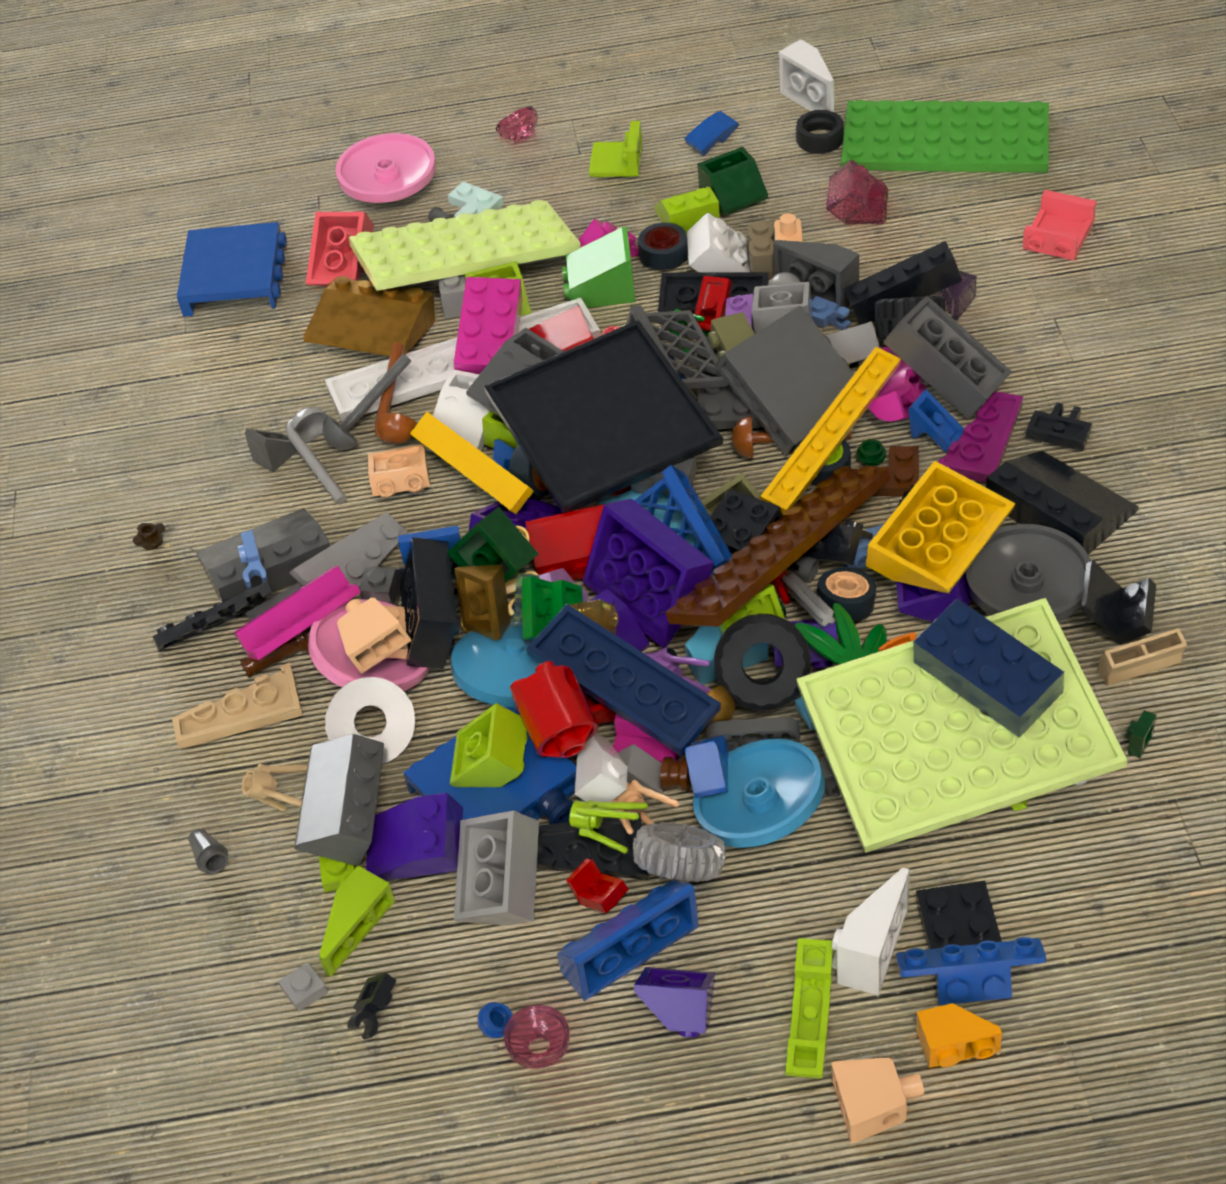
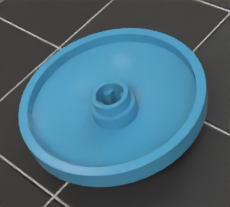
(489, 666)
(769, 793)

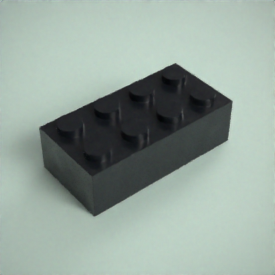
(429, 603)

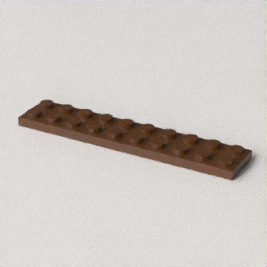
(778, 548)

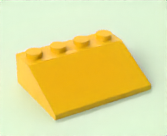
(937, 530)

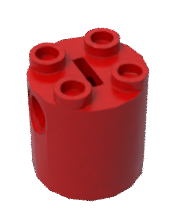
(554, 710)

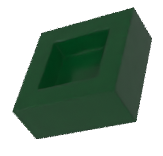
(1140, 733)

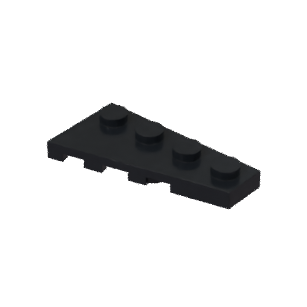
(564, 850)

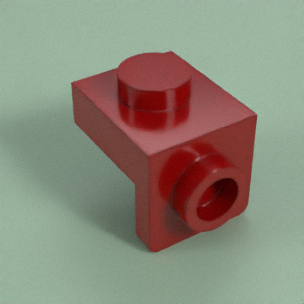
(594, 888)

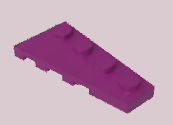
(986, 439)

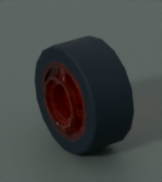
(663, 246)

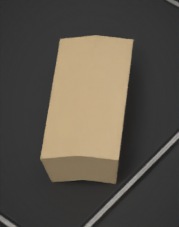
(1142, 656)

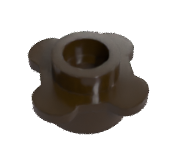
(149, 535)

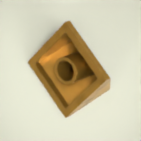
(483, 599)

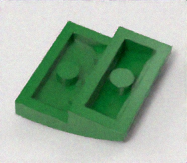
(543, 601)

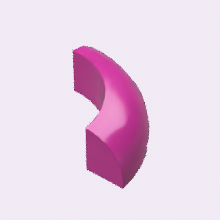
(898, 393)

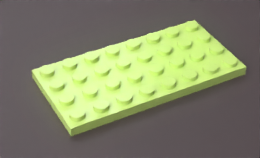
(462, 244)

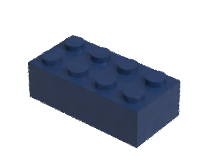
(988, 667)

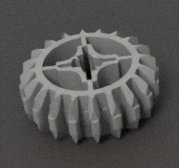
(679, 852)

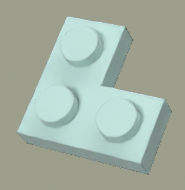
(474, 199)

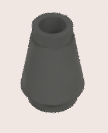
(207, 851)

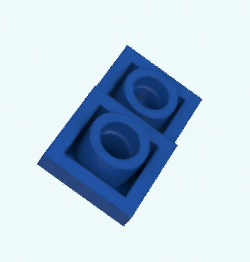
(710, 131)

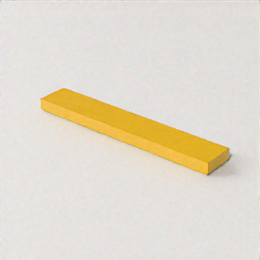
(472, 462)

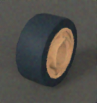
(850, 589)

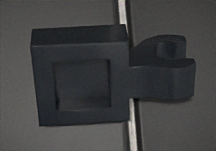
(373, 998)

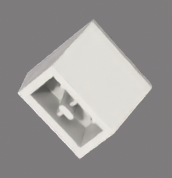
(716, 247)

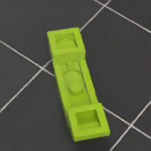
(810, 1009)

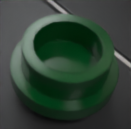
(871, 452)

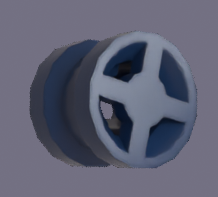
(554, 806)

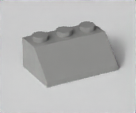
(497, 869)

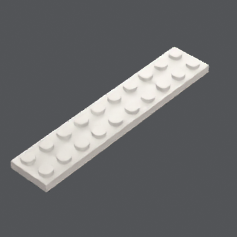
(427, 369)

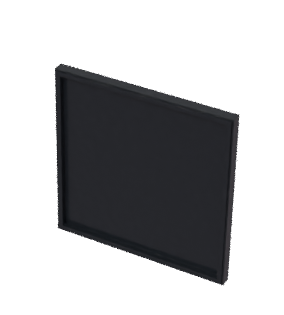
(602, 416)

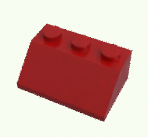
(564, 540)

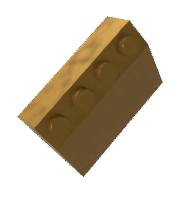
(370, 320)

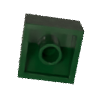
(494, 542)

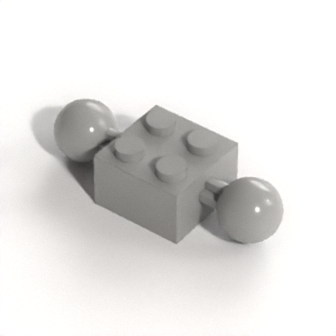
(779, 298)

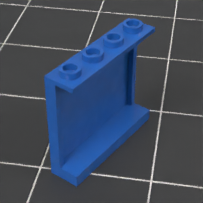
(231, 264)
(521, 794)

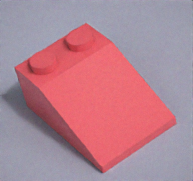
(331, 247)

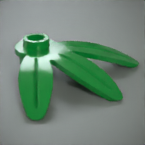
(848, 635)

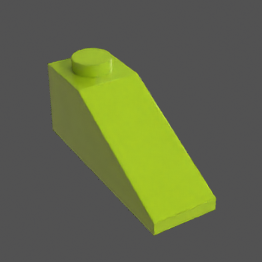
(355, 911)

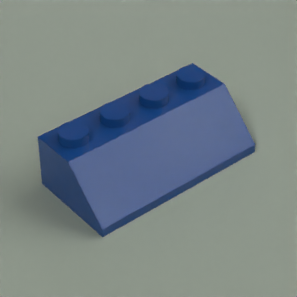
(629, 938)

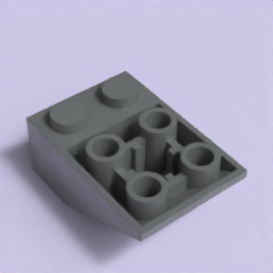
(514, 355)

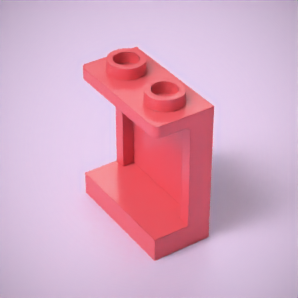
(1060, 225)

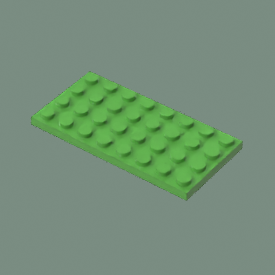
(947, 136)

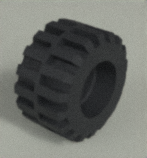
(891, 311)

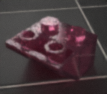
(857, 195)

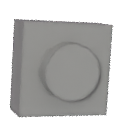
(303, 987)

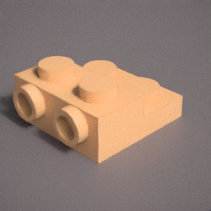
(398, 471)

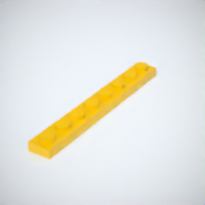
(831, 429)

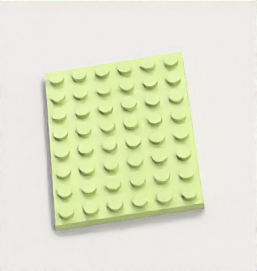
(927, 758)

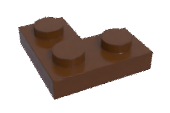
(902, 470)

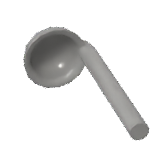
(303, 428)

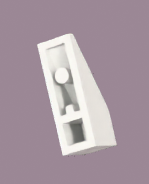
(600, 771)

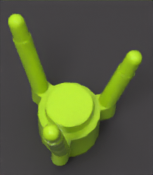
(590, 815)

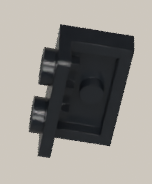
(839, 544)

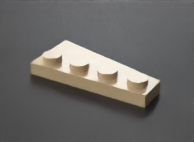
(258, 705)

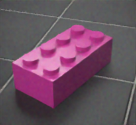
(486, 321)

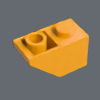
(955, 1035)

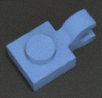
(828, 312)
(249, 553)

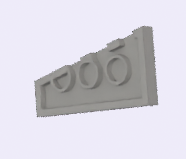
(355, 552)

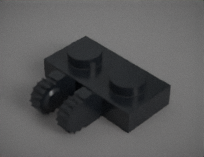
(1059, 430)

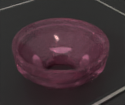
(518, 125)
(532, 1024)

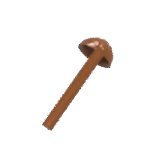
(393, 426)
(744, 438)

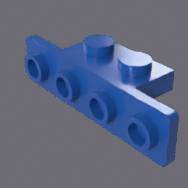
(974, 970)

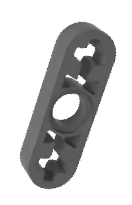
(767, 728)

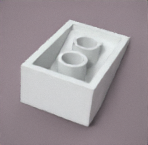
(806, 77)
(871, 936)

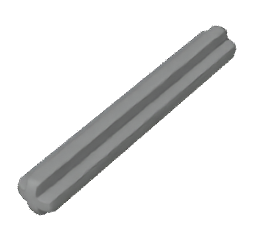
(808, 599)

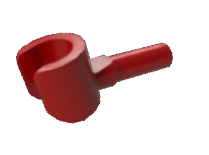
(777, 582)

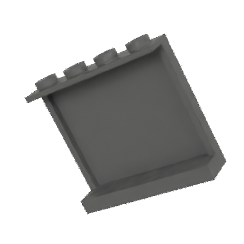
(786, 376)

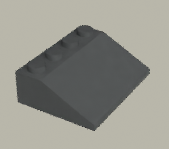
(281, 548)

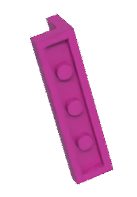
(295, 613)

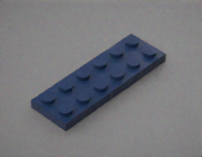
(626, 679)

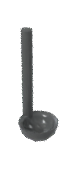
(338, 434)

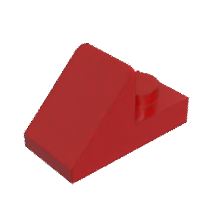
(712, 300)

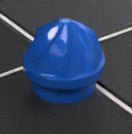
(493, 1019)

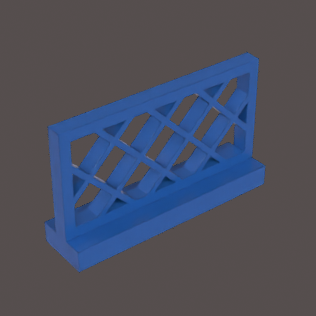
(693, 514)

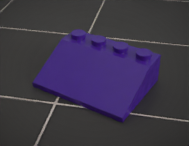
(644, 566)

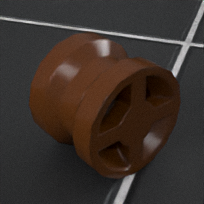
(675, 774)

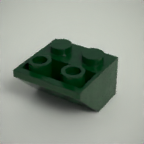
(733, 180)

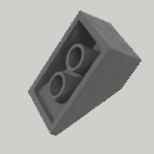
(823, 265)

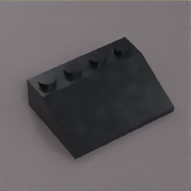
(1060, 498)

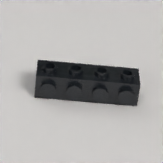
(913, 277)

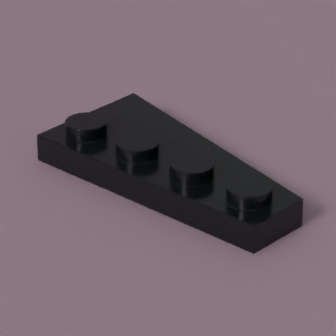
(683, 289)
(219, 614)

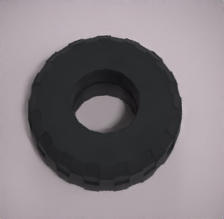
(761, 629)

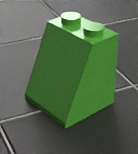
(601, 271)

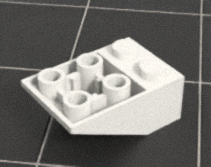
(459, 410)

